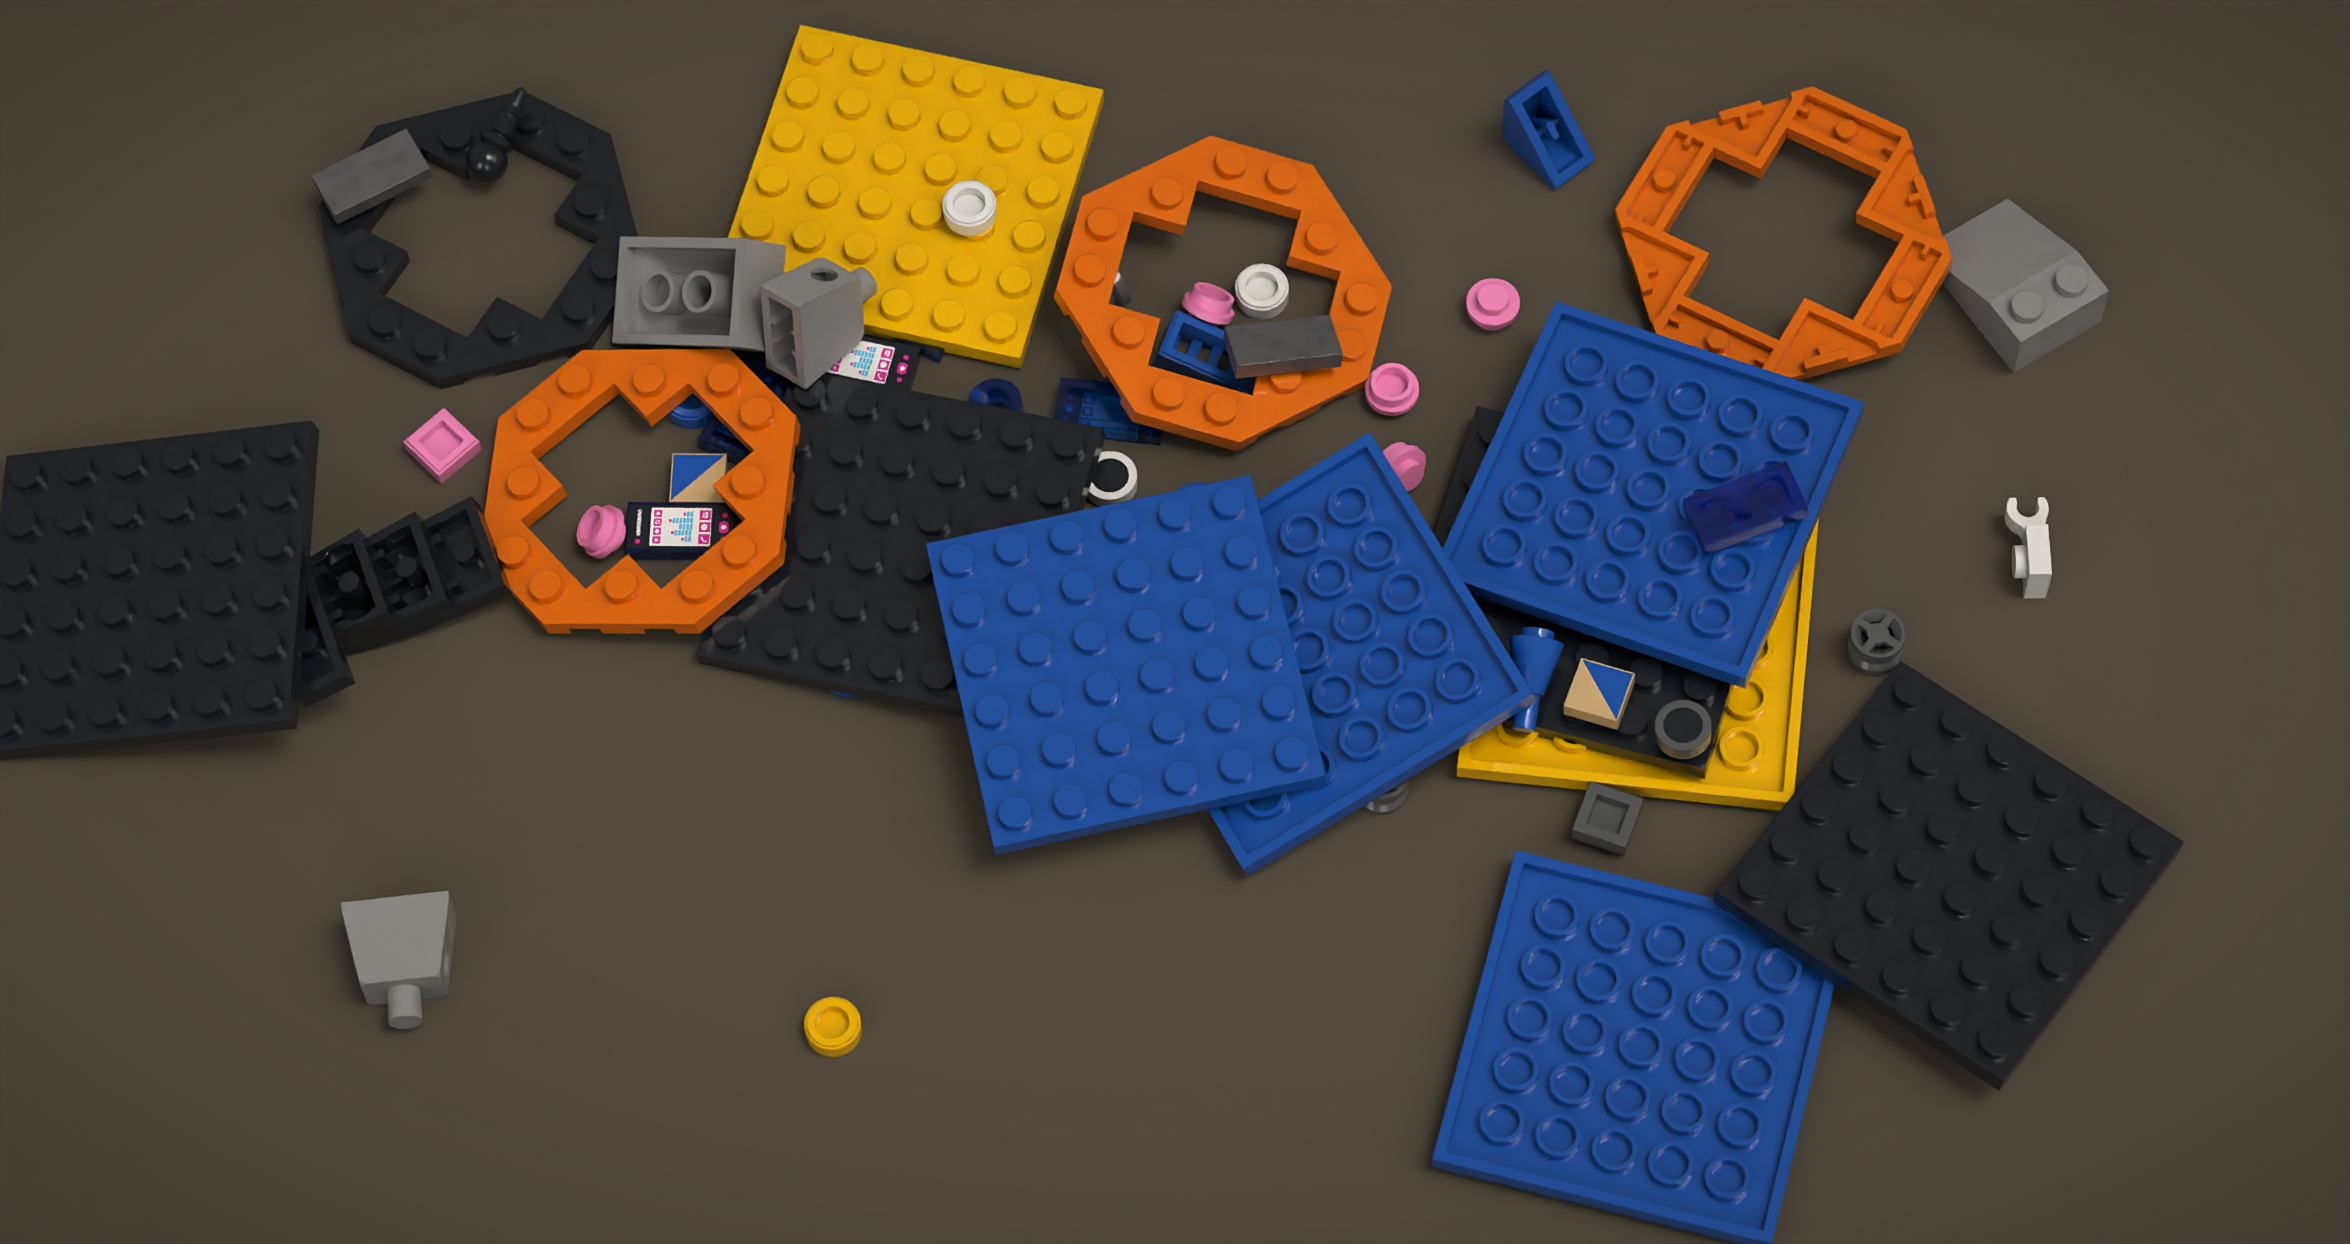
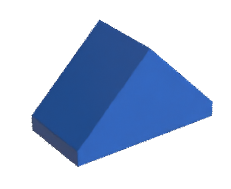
(1545, 131)

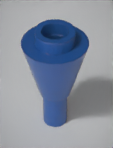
(1535, 657)

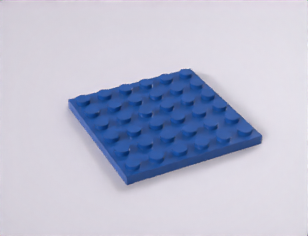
(1590, 481)
(1383, 643)
(1124, 664)
(1635, 1054)

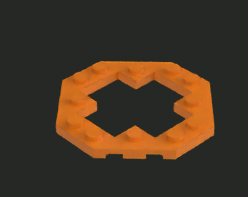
(1749, 140)
(1162, 198)
(654, 385)

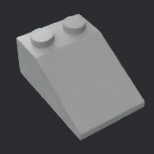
(2021, 284)
(693, 292)

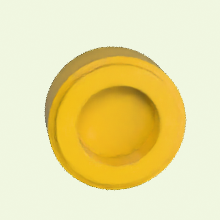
(833, 1026)

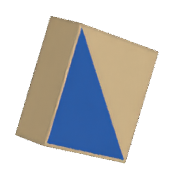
(694, 477)
(1599, 693)

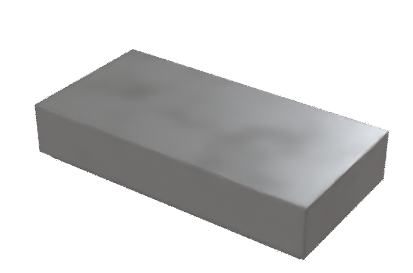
(371, 176)
(1282, 346)

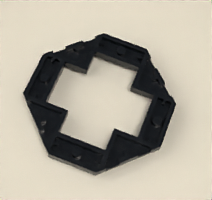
(506, 335)

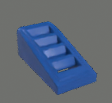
(1198, 335)

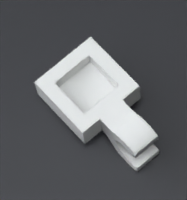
(2033, 557)

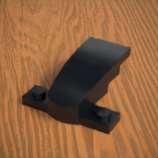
(394, 587)

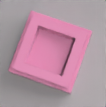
(442, 445)

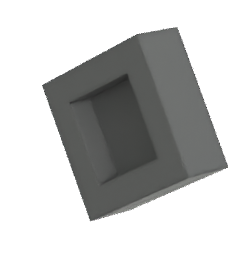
(1607, 818)

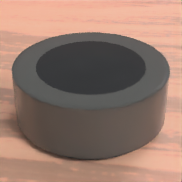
(1683, 729)

